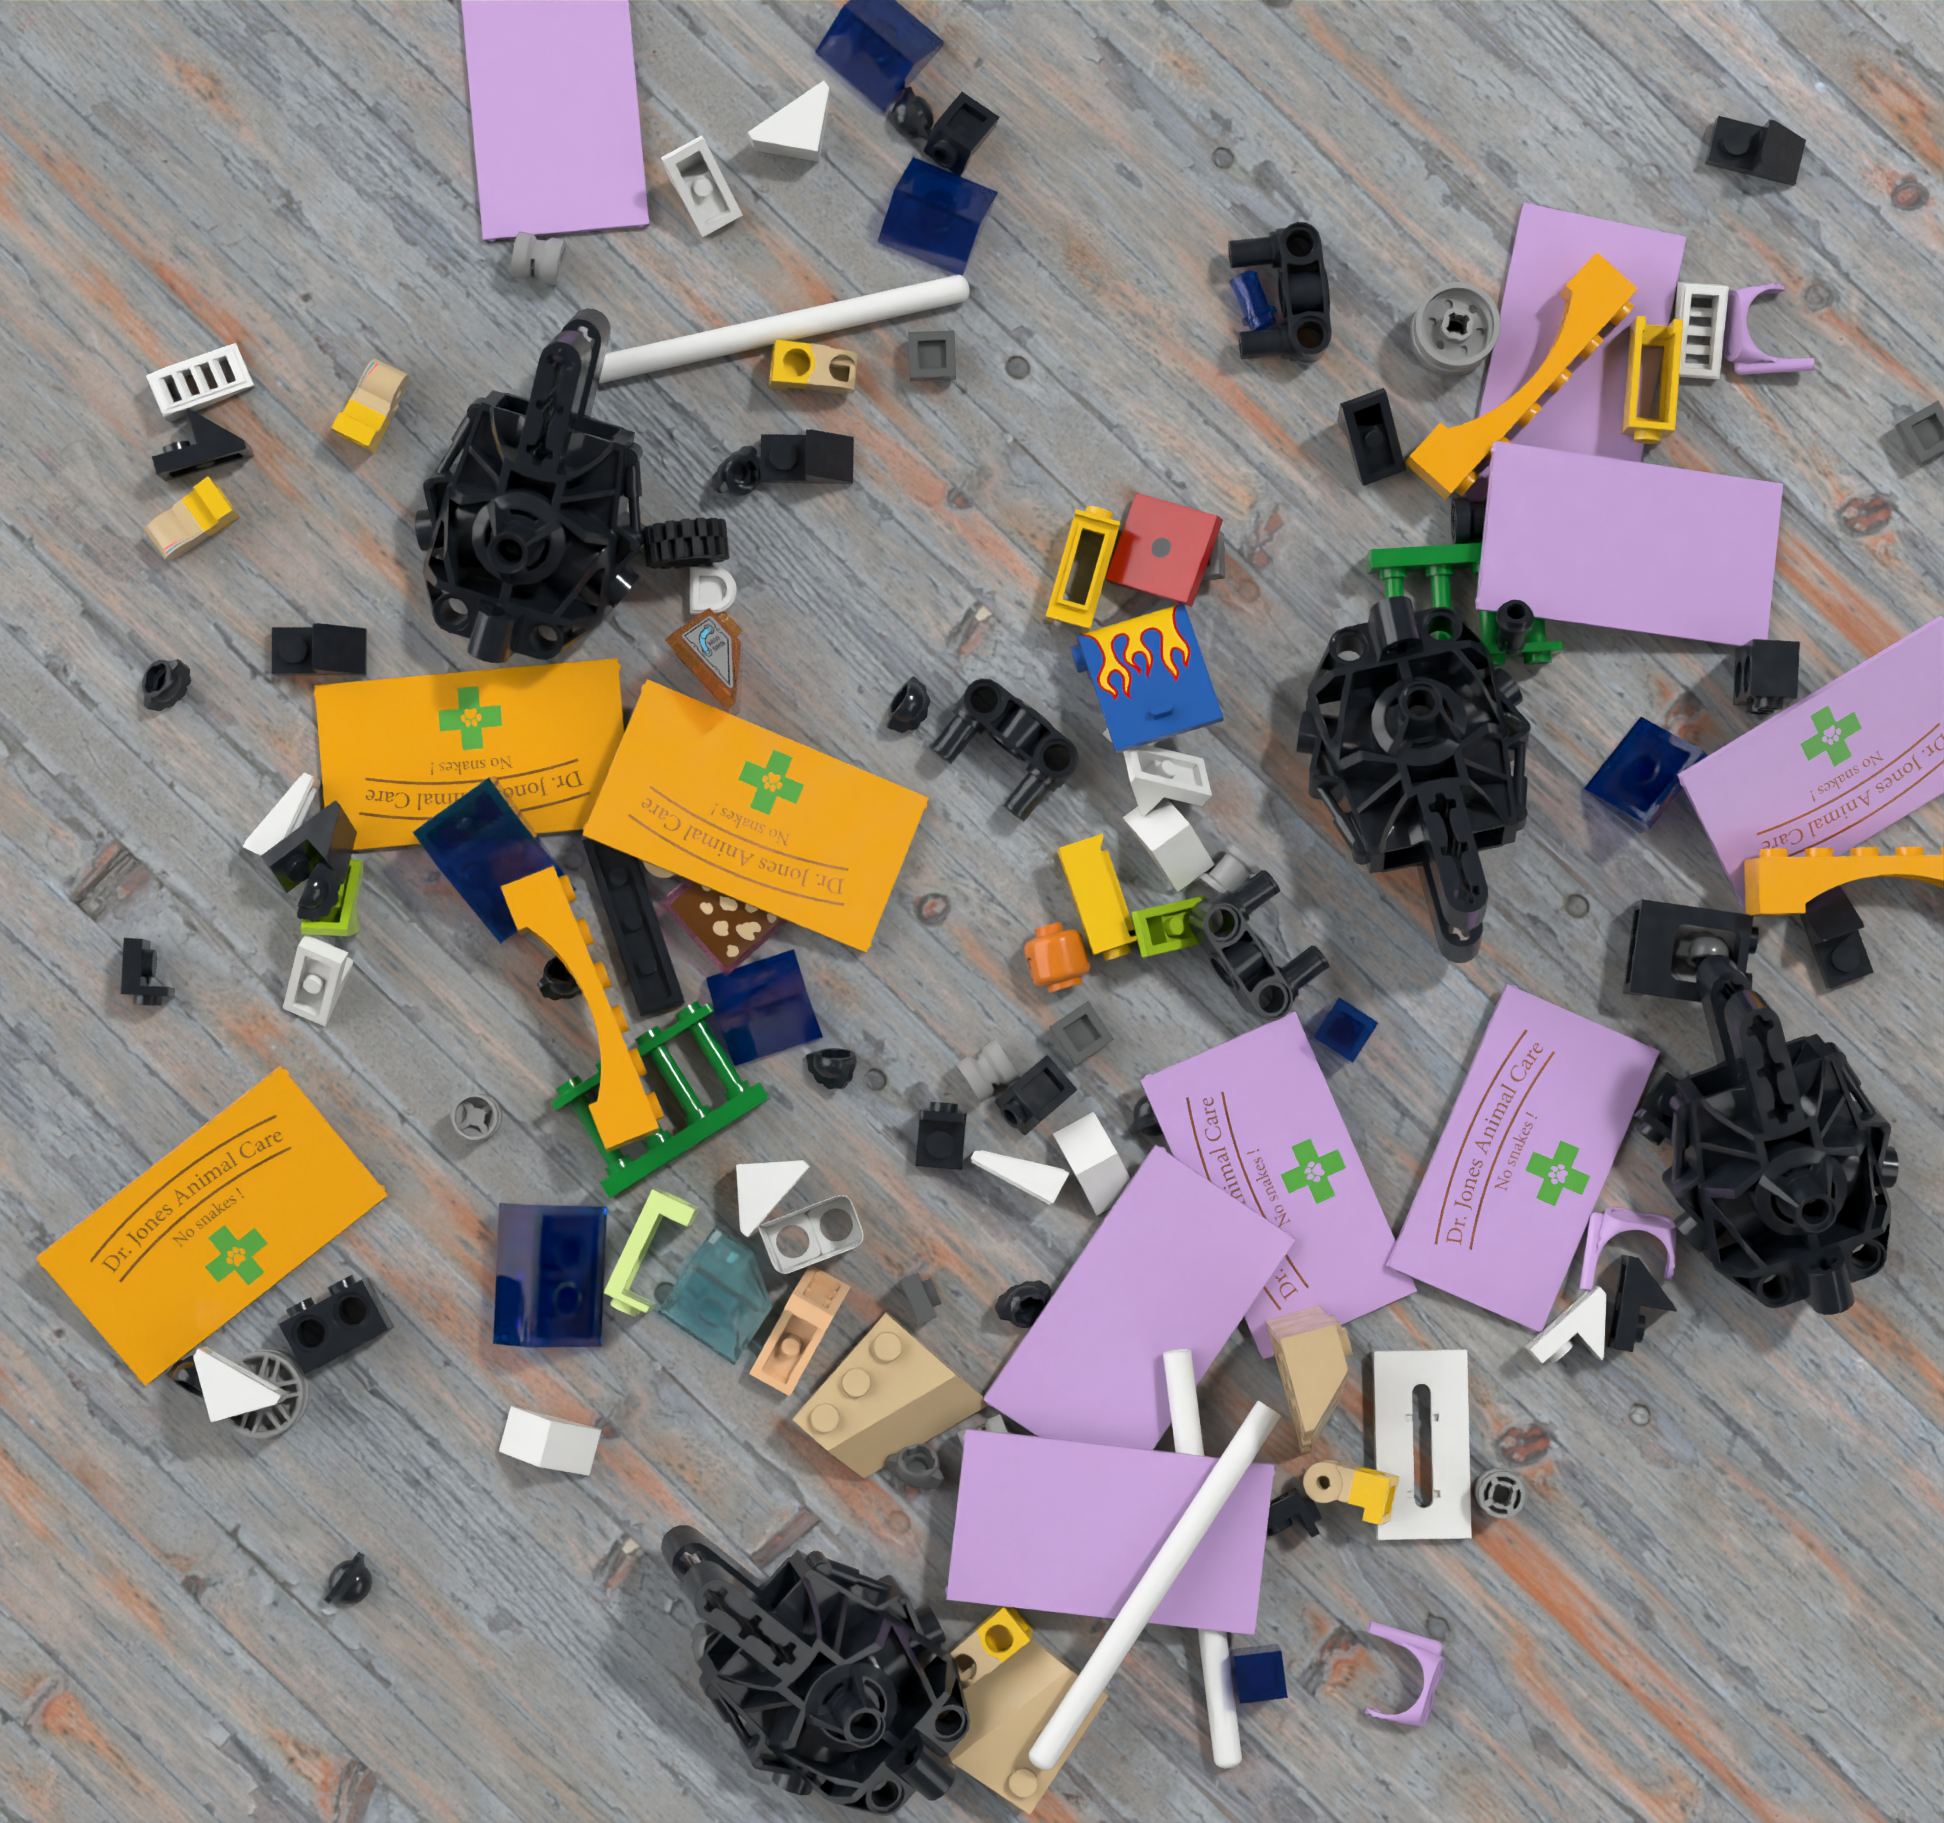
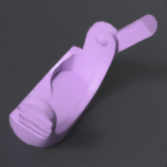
(1738, 344)
(1617, 1220)
(1428, 1654)

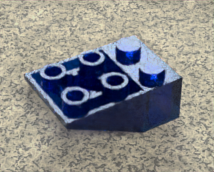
(485, 845)

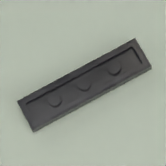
(635, 928)

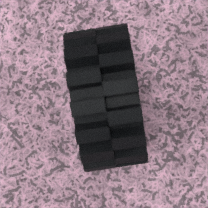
(686, 543)

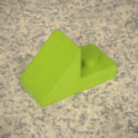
(343, 917)
(1165, 927)

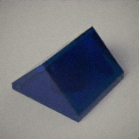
(878, 48)
(936, 216)
(1643, 774)
(764, 1007)

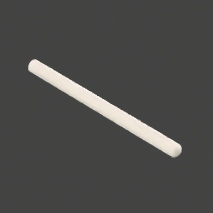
(784, 327)
(1153, 1586)
(1212, 1643)

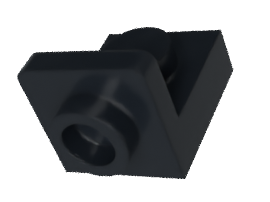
(959, 133)
(137, 965)
(1035, 1095)
(1655, 1111)
(941, 1137)
(1289, 1505)

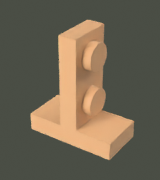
(799, 1330)

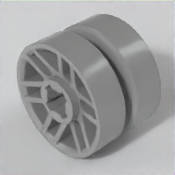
(1454, 306)
(284, 1372)

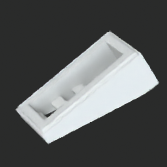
(1717, 313)
(175, 373)
(285, 816)
(1033, 1178)

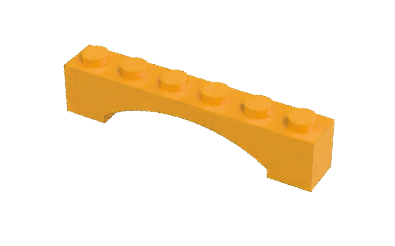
(1592, 300)
(1785, 884)
(543, 909)

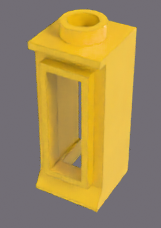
(1670, 340)
(1096, 521)
(1098, 897)

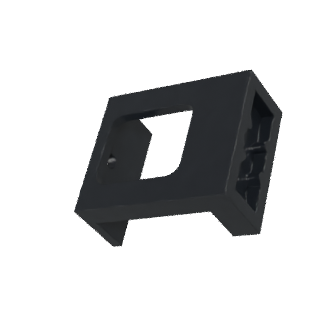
(1653, 945)

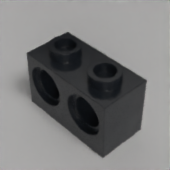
(1766, 675)
(340, 1333)

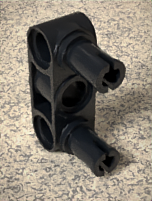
(1301, 291)
(1019, 732)
(1243, 958)

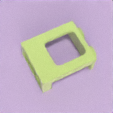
(656, 1207)

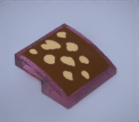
(719, 924)

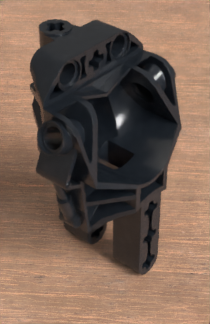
(566, 472)
(1430, 802)
(1753, 1121)
(799, 1639)

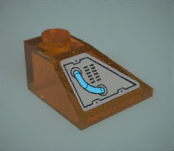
(713, 655)

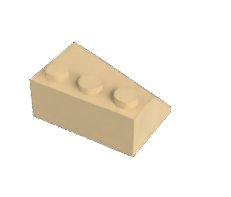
(1312, 1368)
(886, 1399)
(1007, 1718)

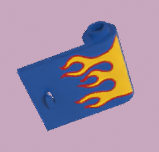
(1148, 677)

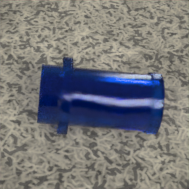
(1253, 301)

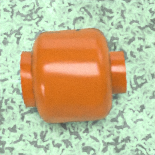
(1057, 957)

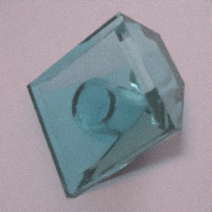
(719, 1296)

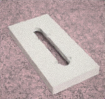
(1446, 1376)

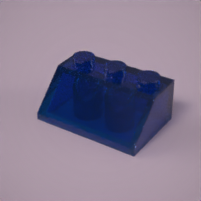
(550, 1275)

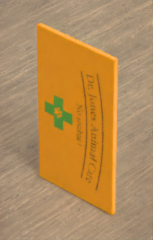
(419, 743)
(755, 816)
(212, 1225)

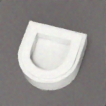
(711, 589)

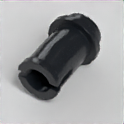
(1513, 621)

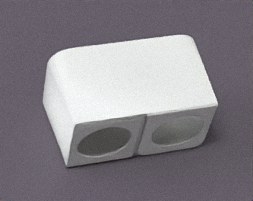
(817, 1241)

